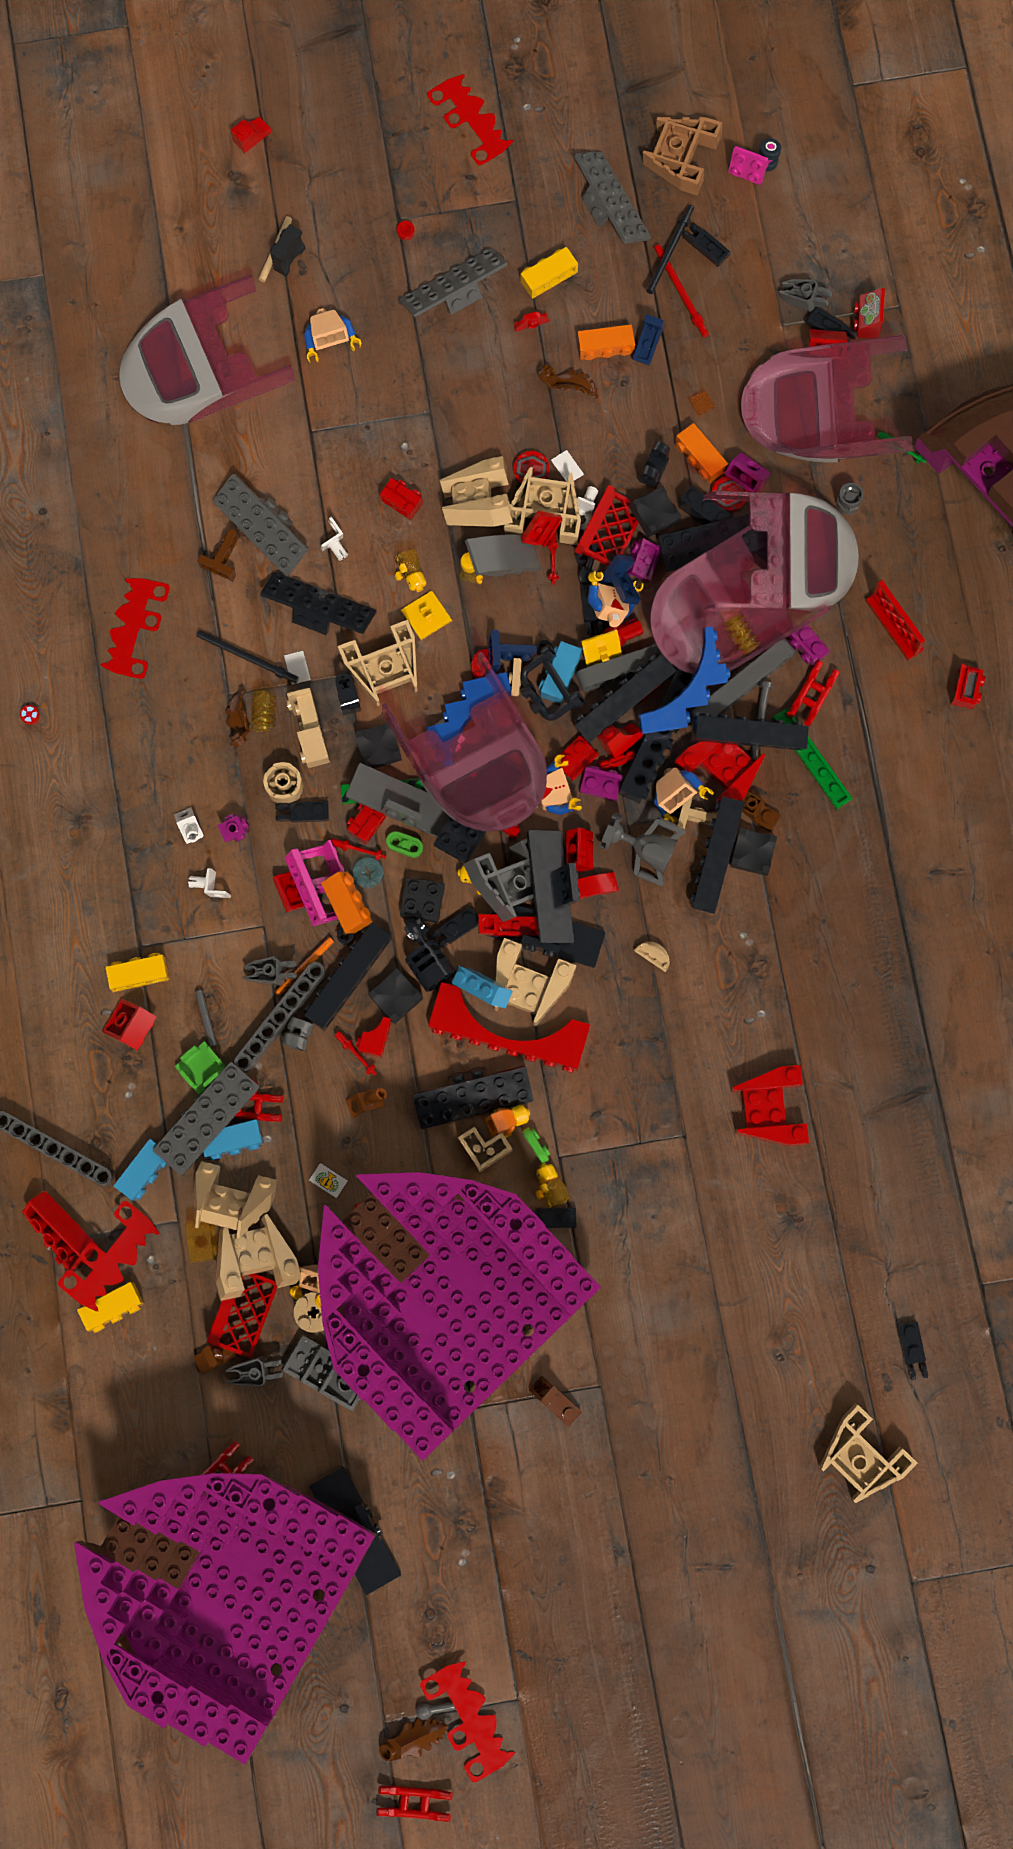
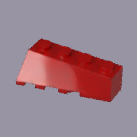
(58, 1231)

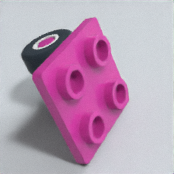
(752, 165)

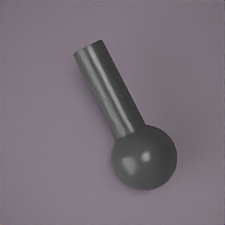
(424, 1710)

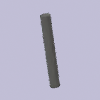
(206, 1018)

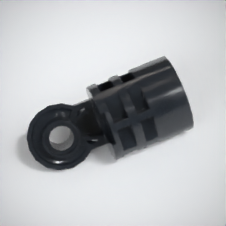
(428, 960)

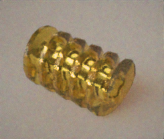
(742, 634)
(262, 711)

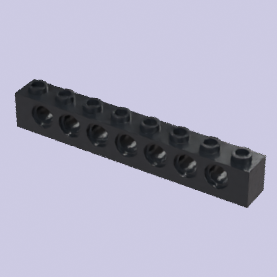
(630, 788)

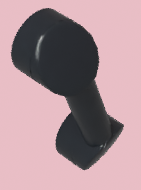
(584, 572)

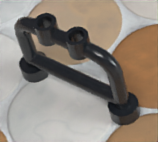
(528, 689)

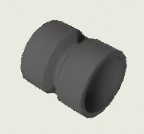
(849, 498)
(295, 1040)

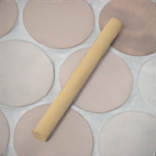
(267, 267)

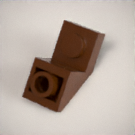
(759, 813)

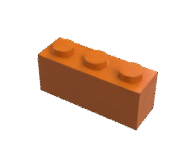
(606, 342)
(701, 453)
(346, 902)

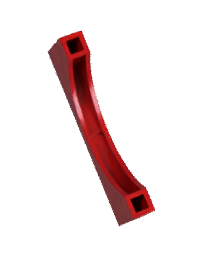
(559, 1049)

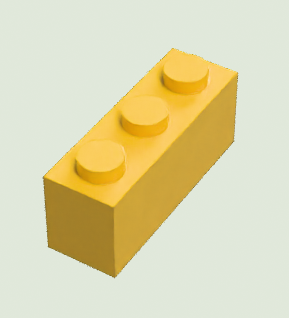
(549, 272)
(137, 972)
(111, 1307)

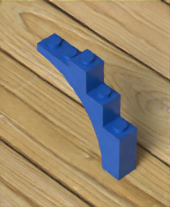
(695, 694)
(458, 713)

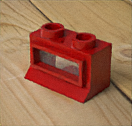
(968, 687)

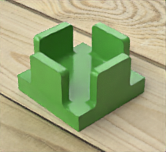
(200, 1067)

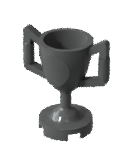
(649, 847)

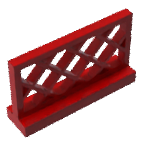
(595, 524)
(896, 621)
(225, 1310)

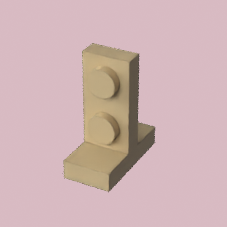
(696, 815)

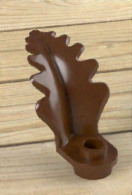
(568, 380)
(237, 719)
(413, 1739)

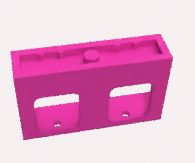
(311, 888)

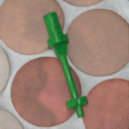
(882, 435)

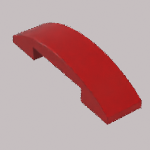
(597, 884)
(516, 927)

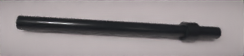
(683, 223)
(280, 671)

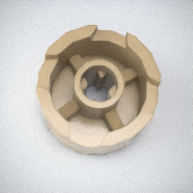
(273, 779)
(302, 1314)

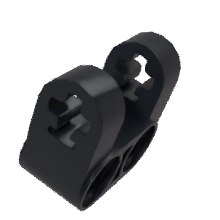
(655, 465)
(347, 696)

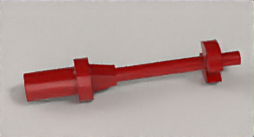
(553, 545)
(345, 846)
(347, 1045)

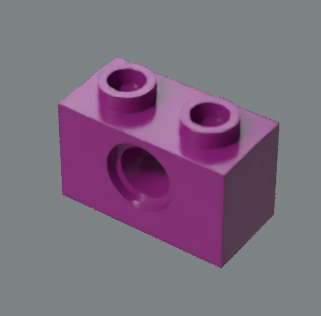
(747, 473)

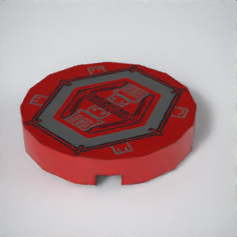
(531, 459)
(728, 484)

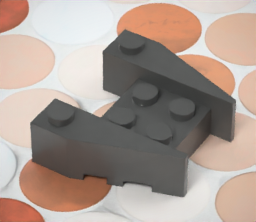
(506, 886)

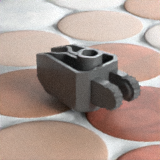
(804, 294)
(270, 971)
(254, 1371)

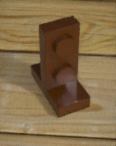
(221, 556)
(214, 1357)
(555, 1401)

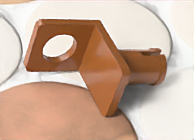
(366, 1101)

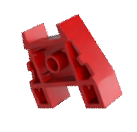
(724, 763)
(766, 1110)

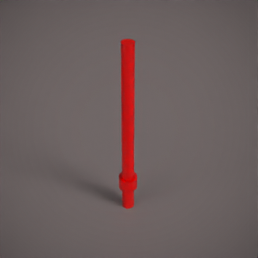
(697, 319)

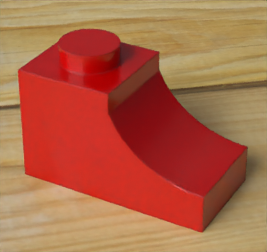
(249, 133)
(618, 740)
(374, 1042)

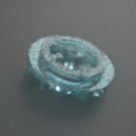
(372, 865)

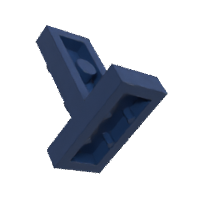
(649, 340)
(617, 577)
(507, 651)

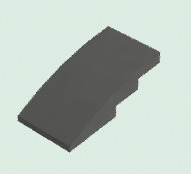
(502, 555)
(314, 1367)

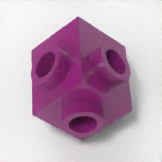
(228, 828)

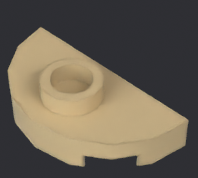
(514, 677)
(654, 953)

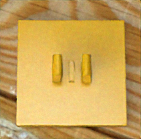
(426, 615)
(601, 648)

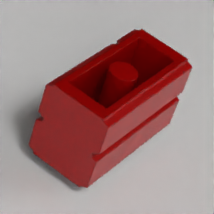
(401, 498)
(365, 823)
(580, 848)

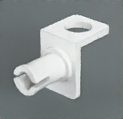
(586, 505)
(334, 542)
(188, 825)
(208, 883)

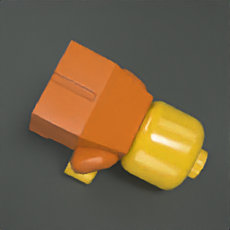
(505, 1120)

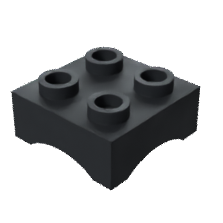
(286, 249)
(655, 512)
(378, 746)
(753, 852)
(422, 900)
(395, 996)

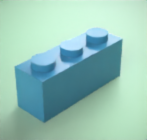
(565, 665)
(482, 987)
(234, 1139)
(140, 1172)

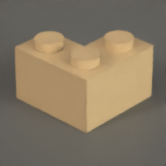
(484, 1153)

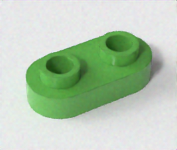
(405, 844)
(540, 1151)

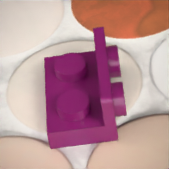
(645, 557)
(808, 645)
(601, 783)

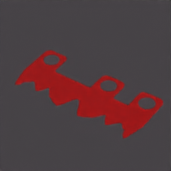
(468, 108)
(134, 617)
(106, 1267)
(476, 1728)

